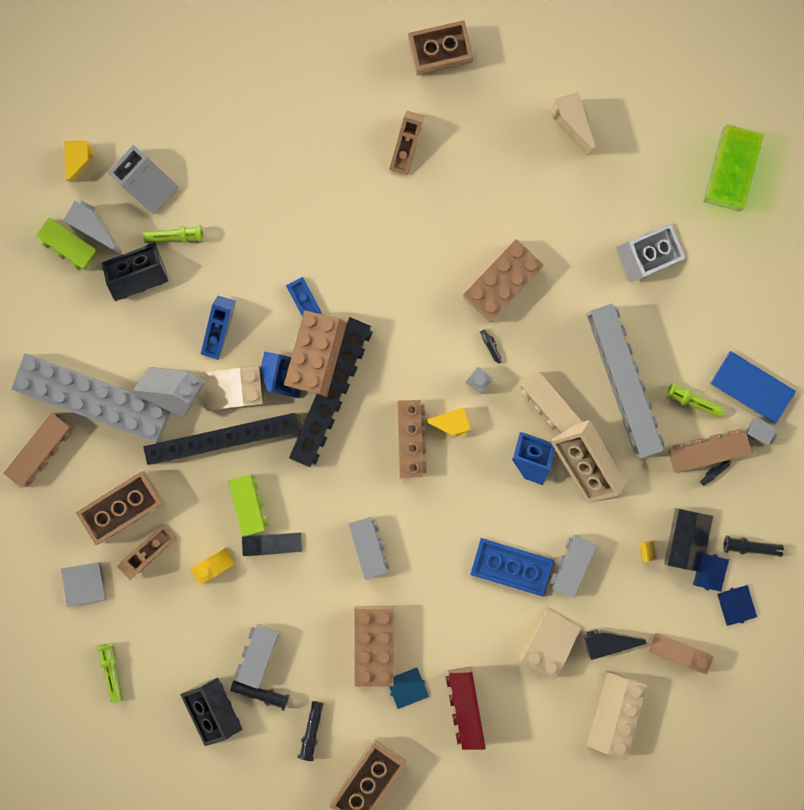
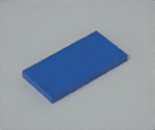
(752, 387)
(512, 567)

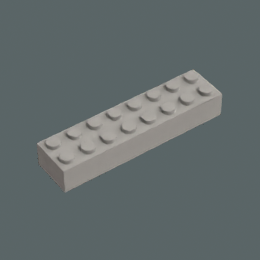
(625, 381)
(90, 398)

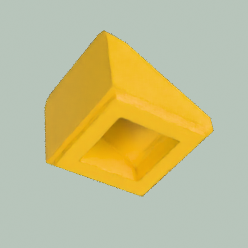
(647, 551)

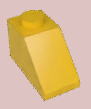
(77, 158)
(452, 422)
(212, 566)

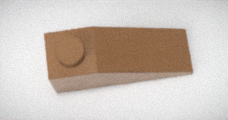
(407, 142)
(146, 552)
(681, 653)

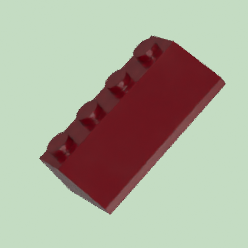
(466, 709)

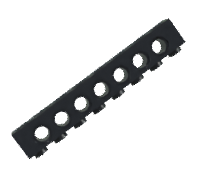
(221, 438)
(298, 453)

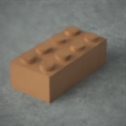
(503, 280)
(315, 353)
(120, 507)
(374, 646)
(369, 779)

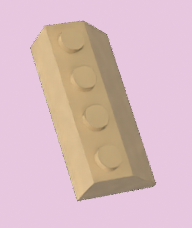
(589, 462)
(616, 715)

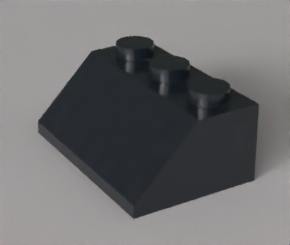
(134, 272)
(687, 539)
(211, 712)

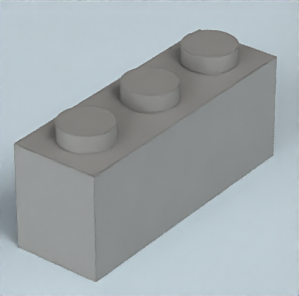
(369, 547)
(572, 566)
(256, 656)

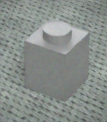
(479, 380)
(761, 432)

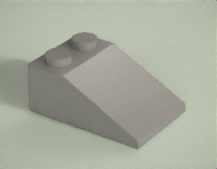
(84, 219)
(650, 252)
(170, 389)

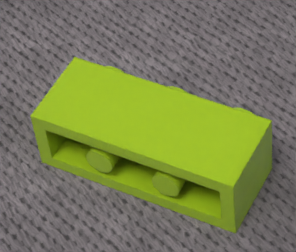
(67, 244)
(248, 505)

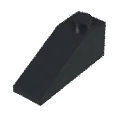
(271, 544)
(606, 643)

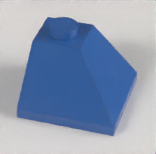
(274, 372)
(533, 457)

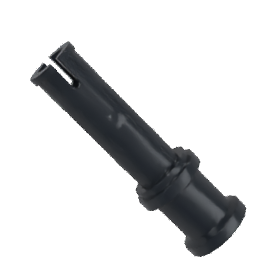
(743, 546)
(269, 697)
(309, 740)

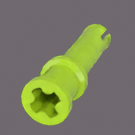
(150, 236)
(686, 395)
(108, 663)

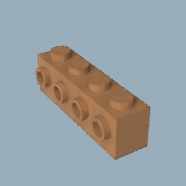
(410, 438)

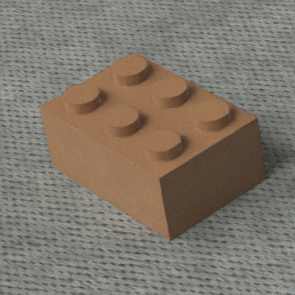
(440, 47)

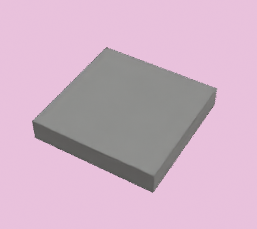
(83, 584)

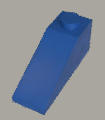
(217, 327)

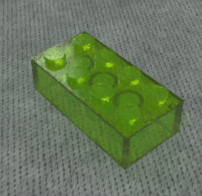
(733, 168)

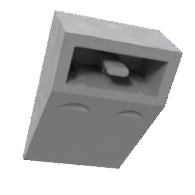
(143, 179)

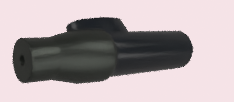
(491, 345)
(714, 472)

